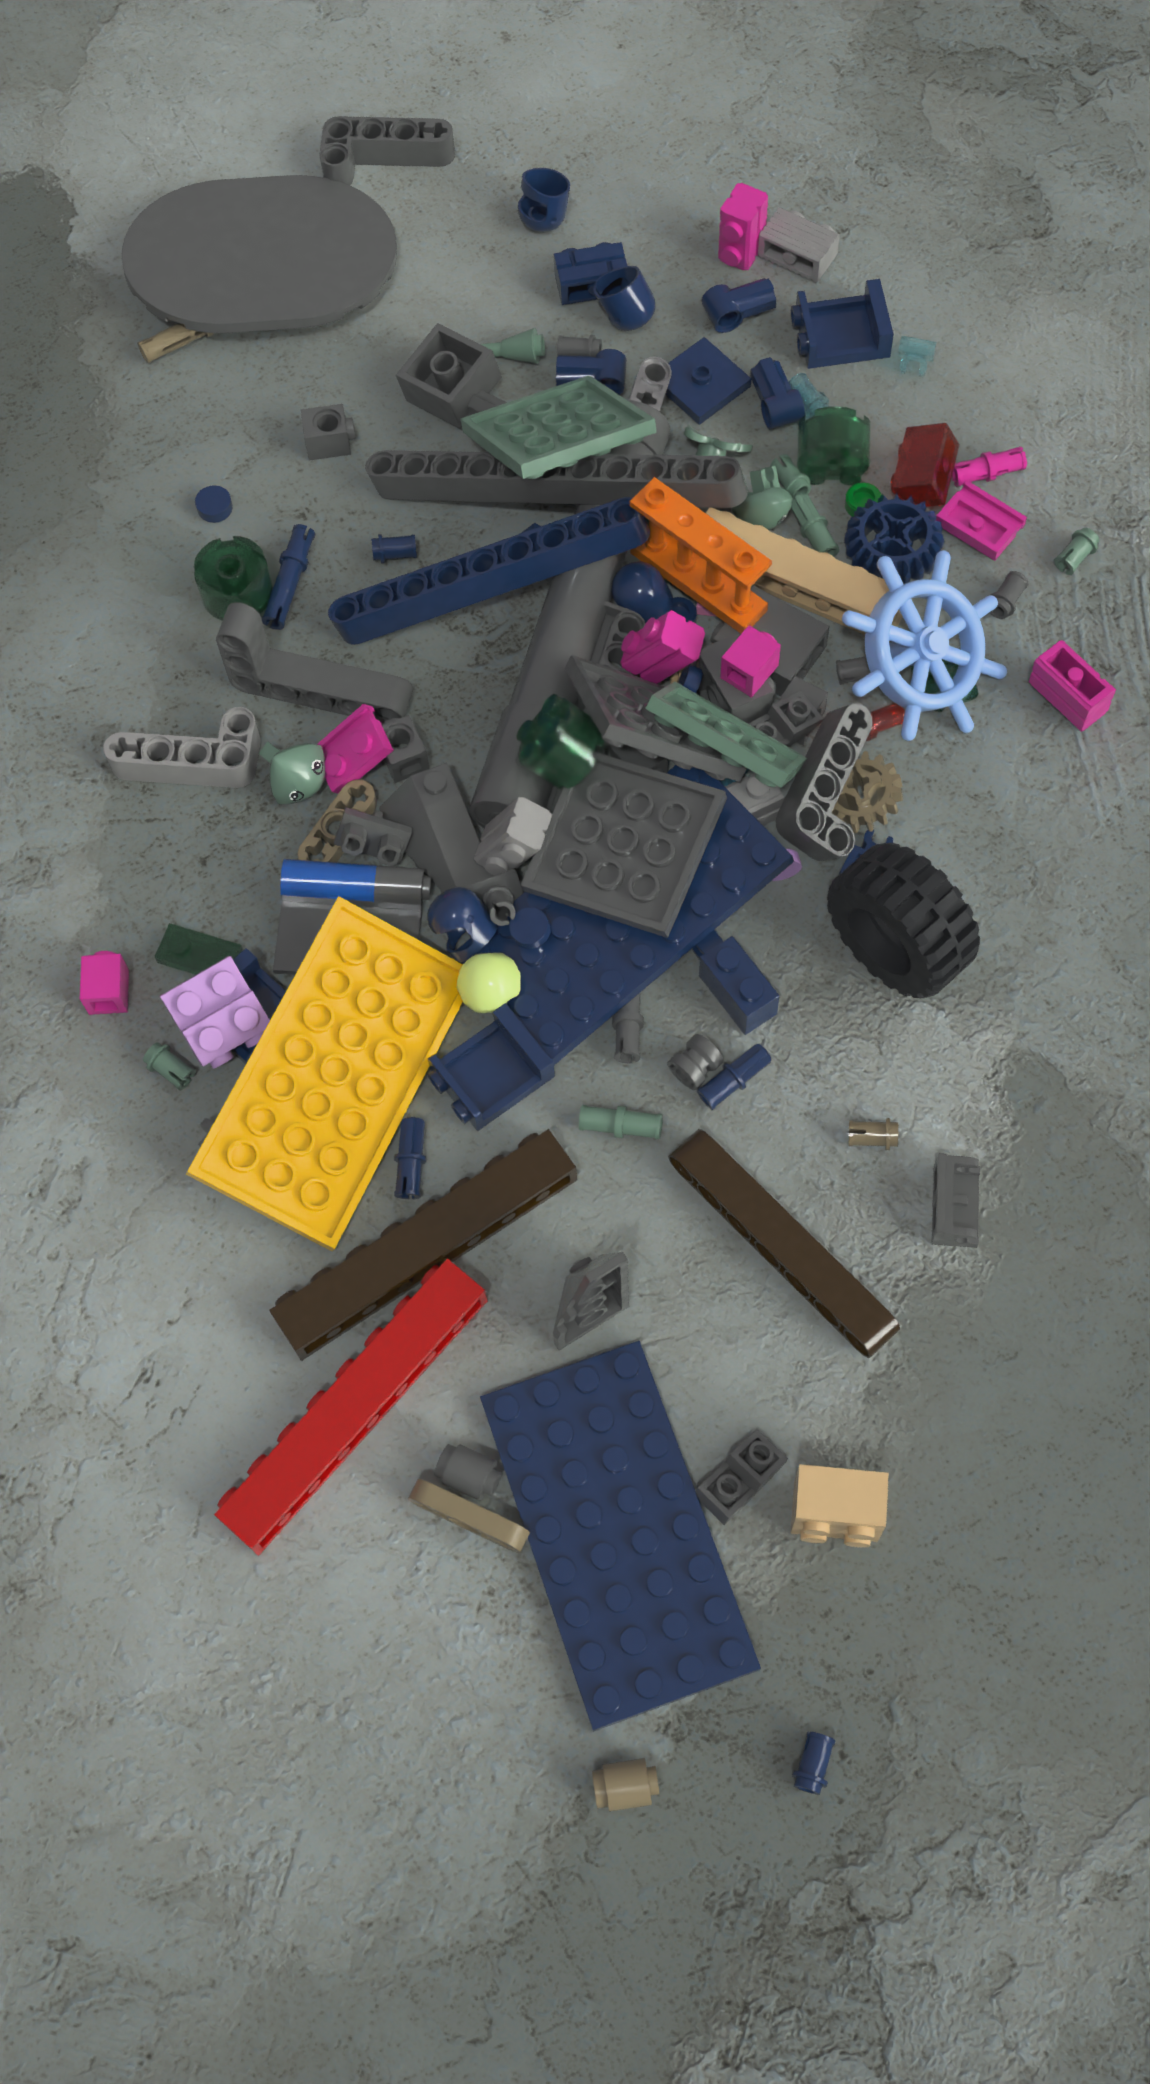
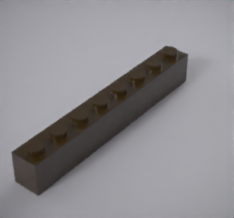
(407, 1250)

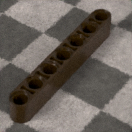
(784, 1243)

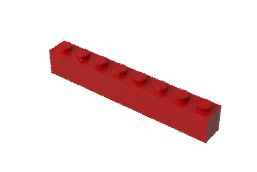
(351, 1406)

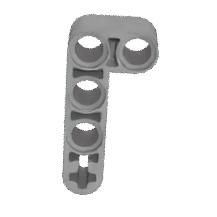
(135, 754)

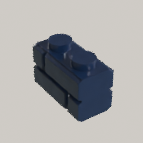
(580, 268)

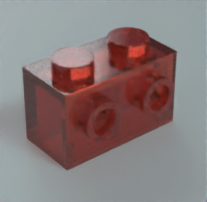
(925, 464)

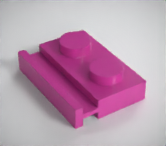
(981, 520)
(354, 748)

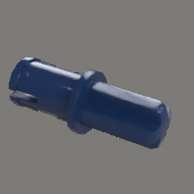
(734, 1076)
(410, 1158)

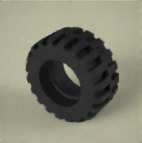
(903, 920)

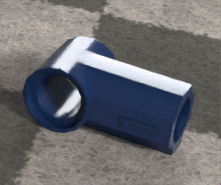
(730, 306)
(606, 367)
(779, 401)

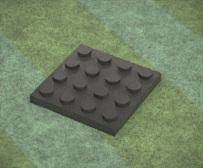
(619, 711)
(626, 844)

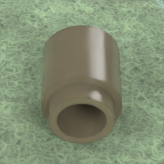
(625, 1785)

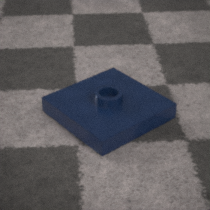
(704, 380)

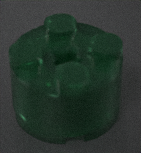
(834, 446)
(231, 574)
(559, 743)

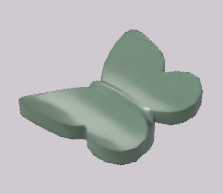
(713, 446)

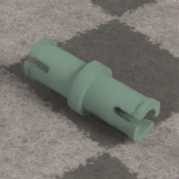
(620, 1121)

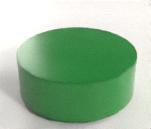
(858, 495)

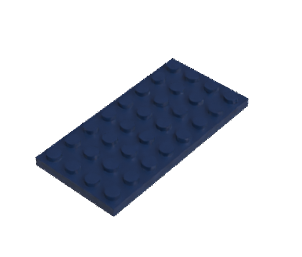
(600, 965)
(618, 1536)

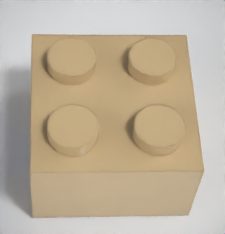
(839, 1505)

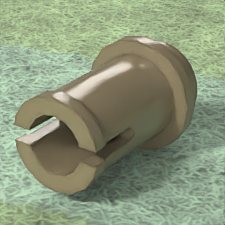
(875, 1133)

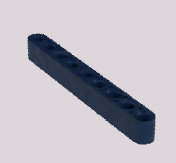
(489, 571)

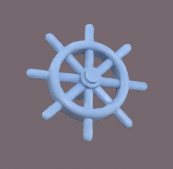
(924, 645)

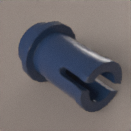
(393, 547)
(814, 1763)

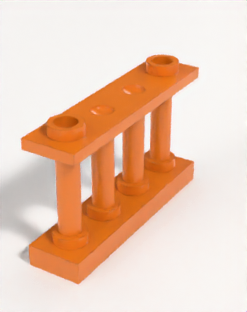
(701, 556)

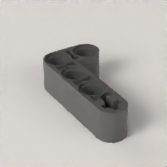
(383, 142)
(844, 735)

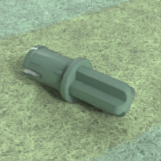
(813, 525)

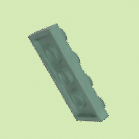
(726, 733)

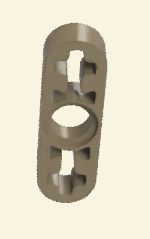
(313, 842)
(469, 1515)

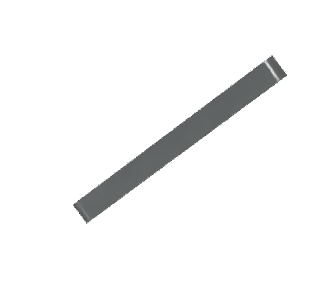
(592, 480)

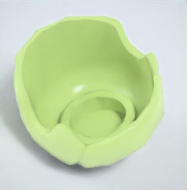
(488, 981)

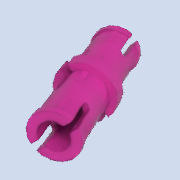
(989, 466)

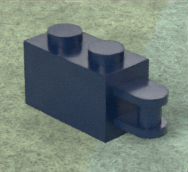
(736, 982)

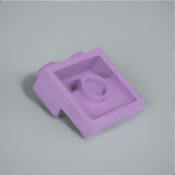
(216, 1012)

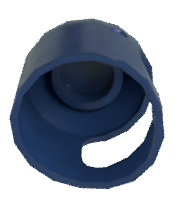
(543, 199)
(632, 305)
(642, 590)
(459, 912)

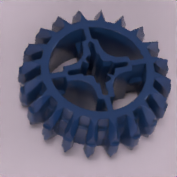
(896, 527)

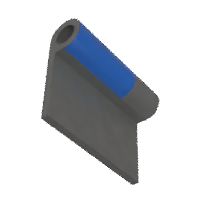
(314, 886)

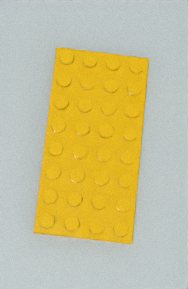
(331, 1075)

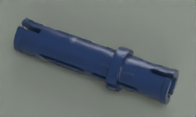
(293, 563)

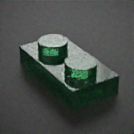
(193, 950)

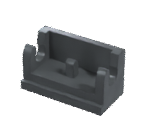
(955, 1201)

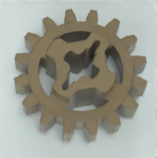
(880, 790)

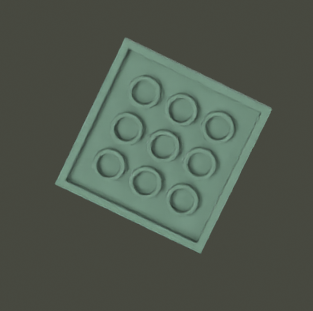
(558, 427)

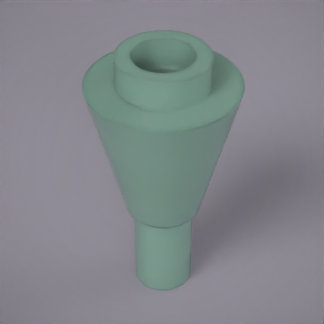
(522, 347)

